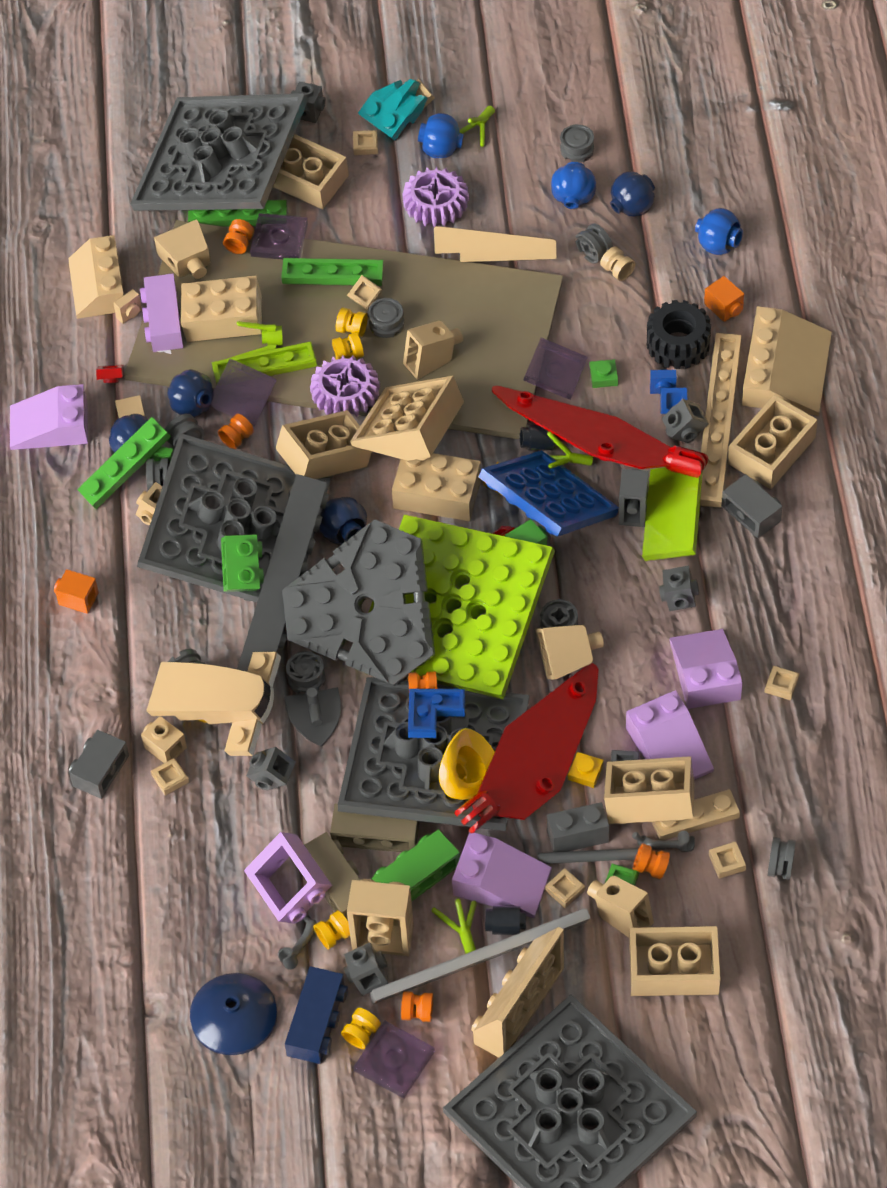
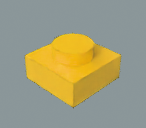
(585, 769)

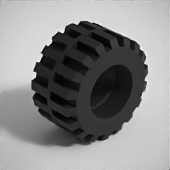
(683, 319)

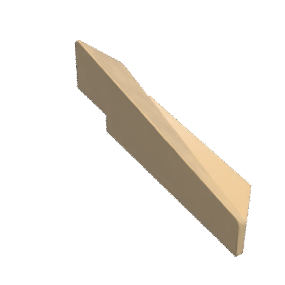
(490, 246)

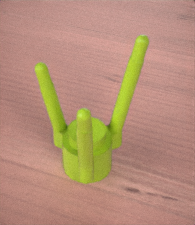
(270, 335)

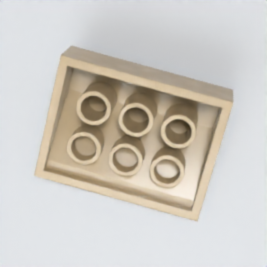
(786, 361)
(410, 419)
(521, 993)

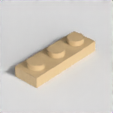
(707, 813)

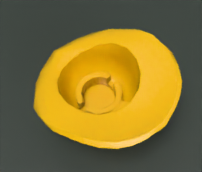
(464, 764)

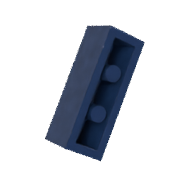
(316, 1015)

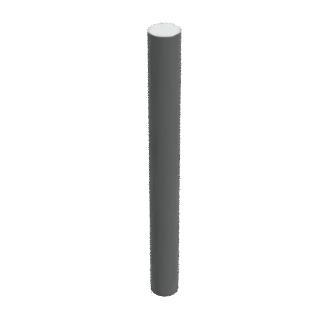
(588, 856)

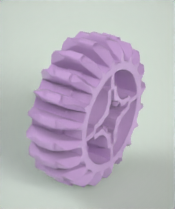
(450, 194)
(345, 386)

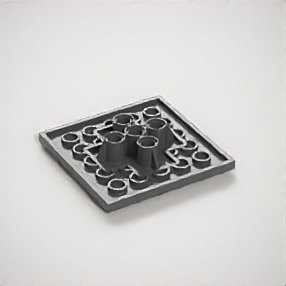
(219, 152)
(245, 499)
(401, 774)
(569, 1050)

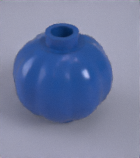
(440, 136)
(573, 185)
(717, 230)

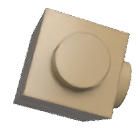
(163, 740)

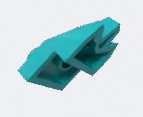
(394, 107)

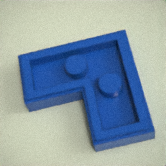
(430, 703)

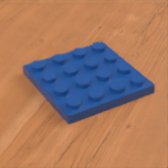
(548, 495)

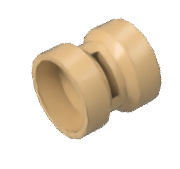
(616, 262)

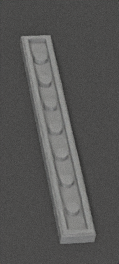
(476, 957)

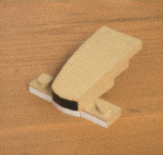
(219, 697)

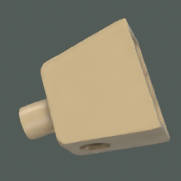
(184, 250)
(429, 347)
(566, 648)
(622, 904)

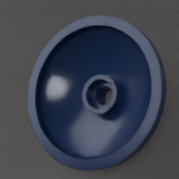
(236, 1028)

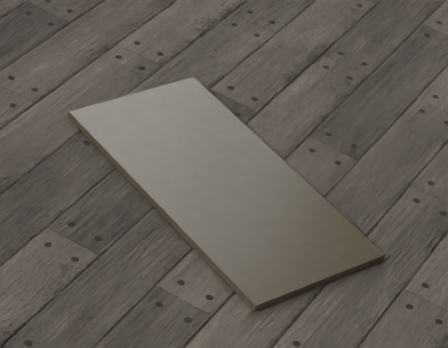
(493, 306)

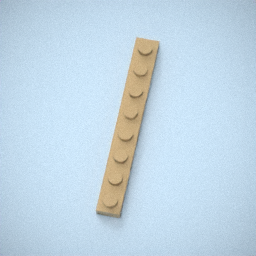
(719, 416)

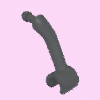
(684, 842)
(289, 955)

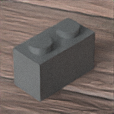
(633, 497)
(752, 505)
(98, 763)
(578, 828)

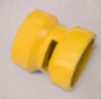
(351, 322)
(353, 347)
(332, 930)
(360, 1028)

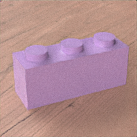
(161, 313)

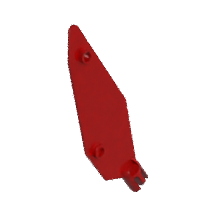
(602, 434)
(535, 753)

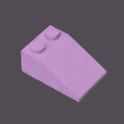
(50, 419)
(706, 668)
(667, 731)
(499, 875)

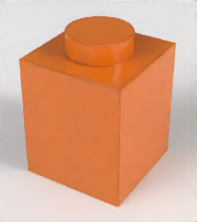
(724, 299)
(76, 591)

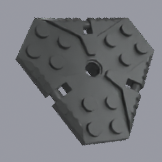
(327, 607)

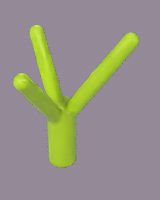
(480, 121)
(569, 457)
(464, 930)

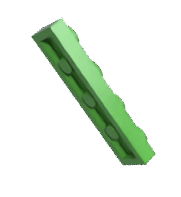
(225, 217)
(331, 271)
(124, 463)

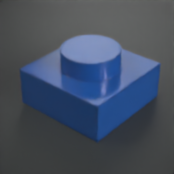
(662, 378)
(671, 396)

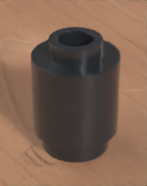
(535, 438)
(505, 920)

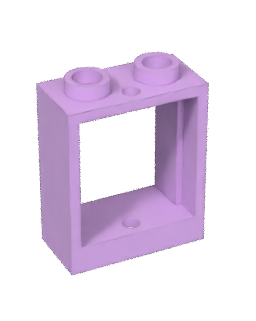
(267, 863)

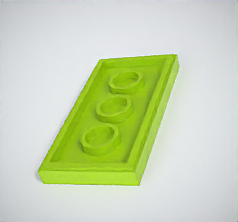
(671, 515)

